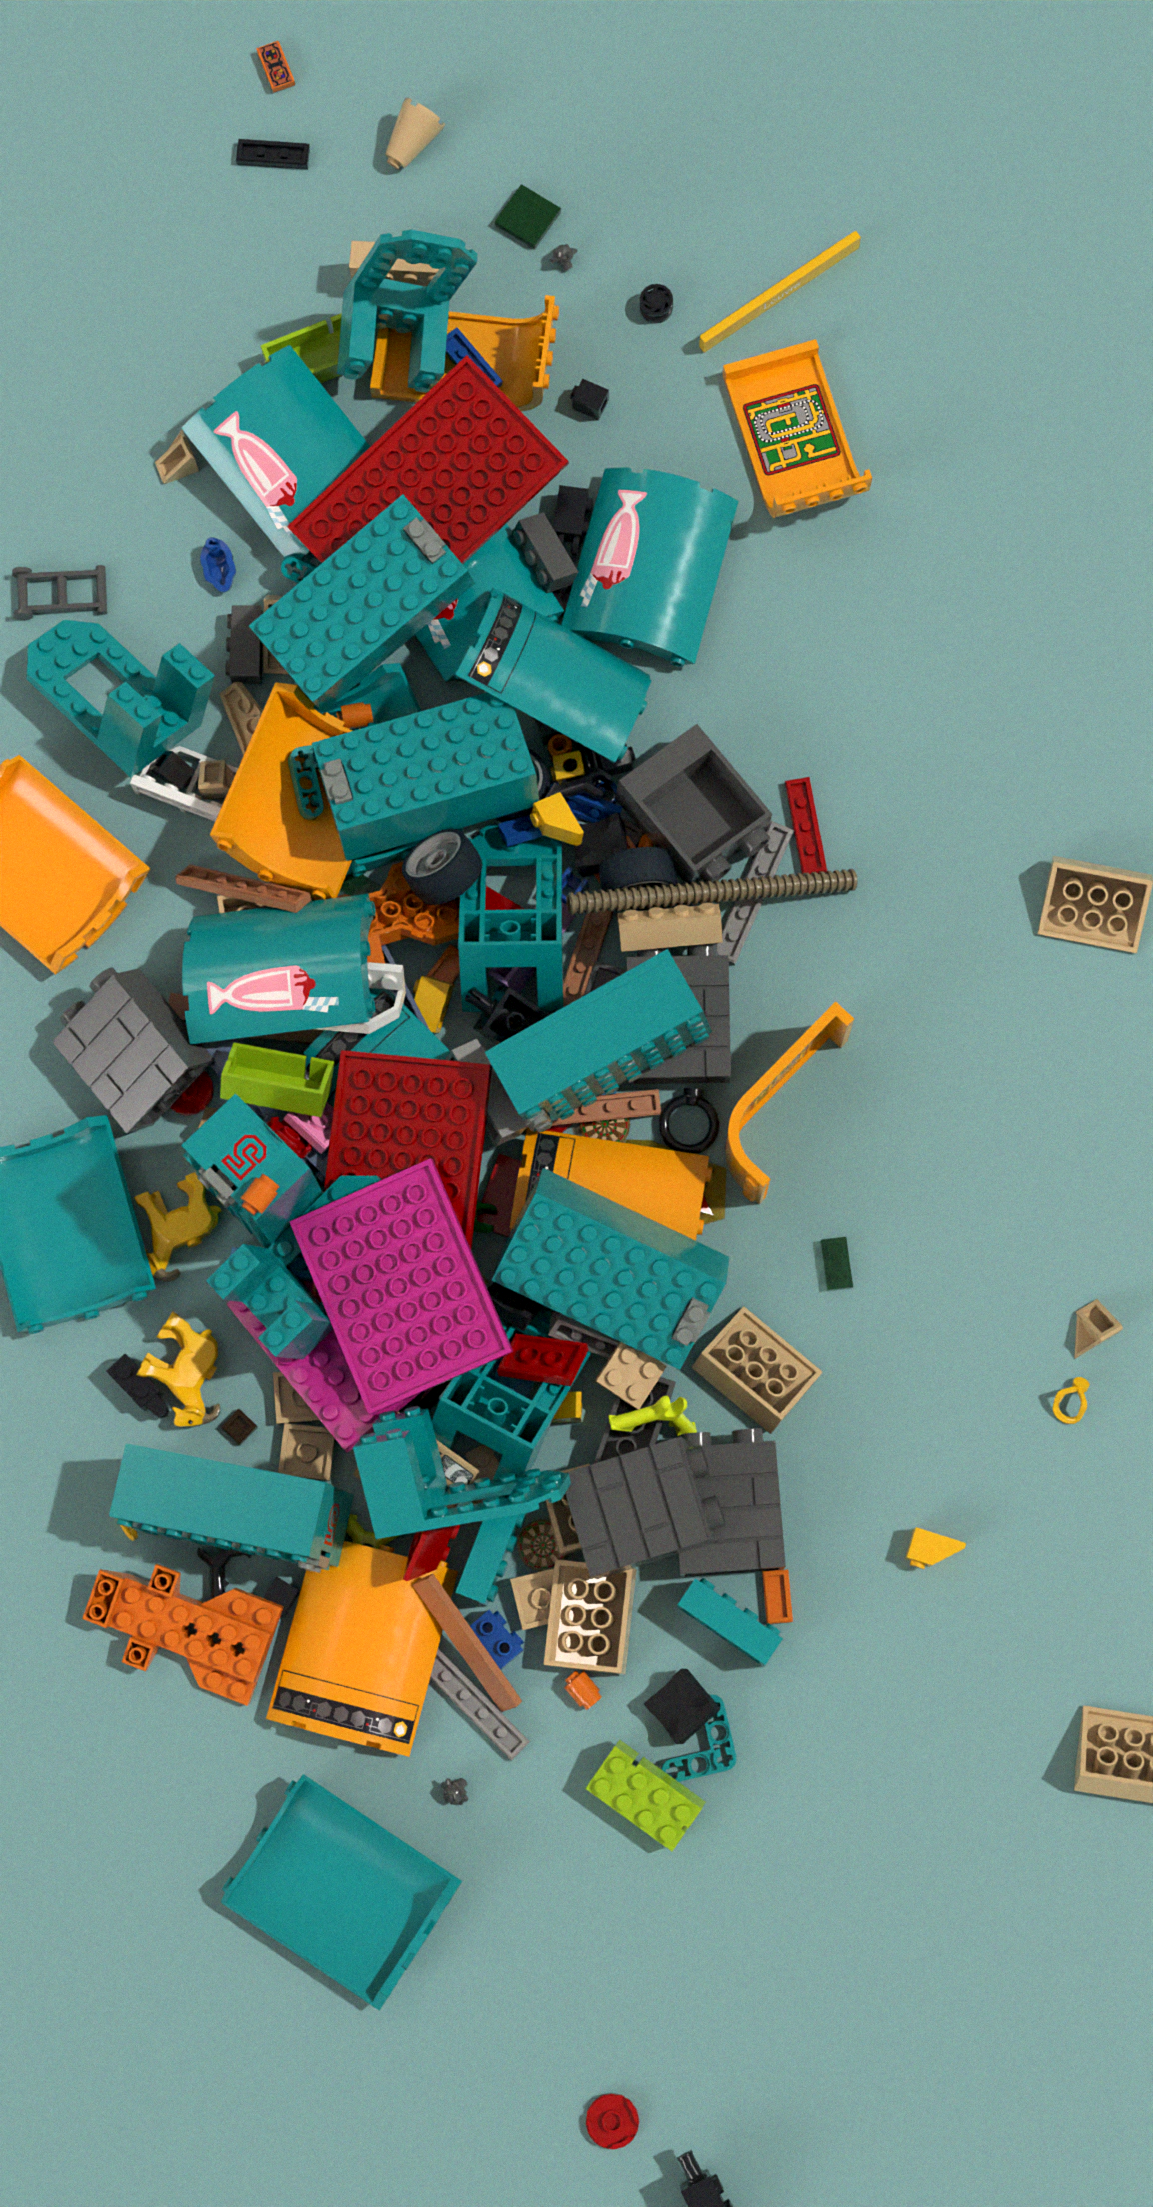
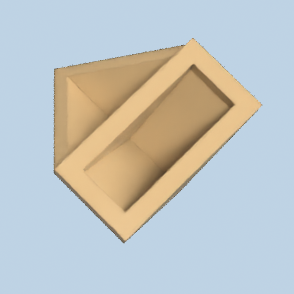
(177, 460)
(214, 779)
(1094, 1327)

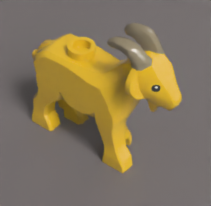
(178, 1227)
(188, 1371)

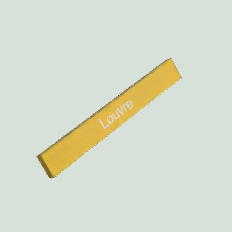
(779, 291)

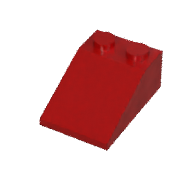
(428, 1550)

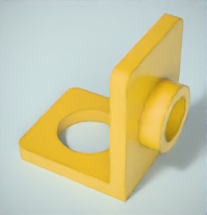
(558, 772)

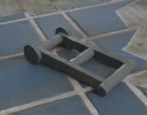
(25, 574)

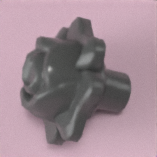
(563, 255)
(454, 1791)

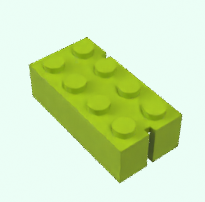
(314, 347)
(277, 1079)
(645, 1795)

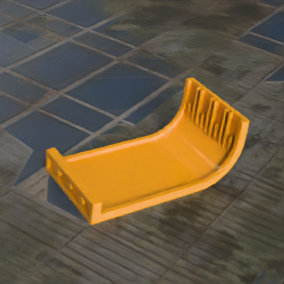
(510, 346)

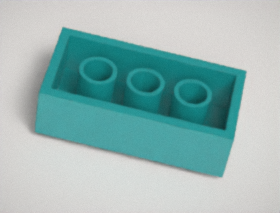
(488, 1557)
(730, 1622)

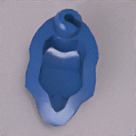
(218, 564)

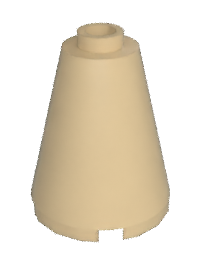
(411, 133)

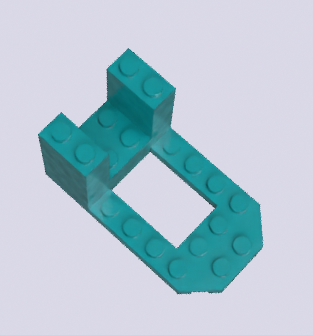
(402, 306)
(141, 714)
(514, 936)
(273, 1292)
(498, 1414)
(409, 1486)

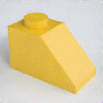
(556, 820)
(433, 1000)
(570, 1409)
(930, 1548)

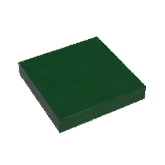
(528, 216)

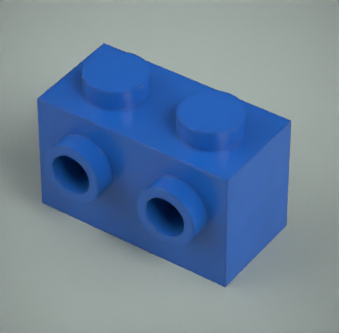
(496, 1639)

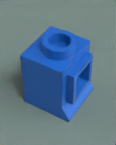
(573, 882)

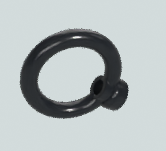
(690, 1097)

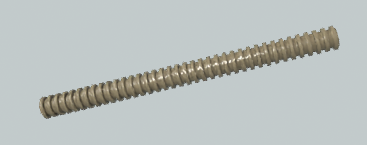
(711, 891)

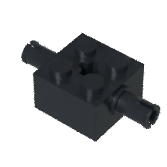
(497, 1011)
(701, 2187)

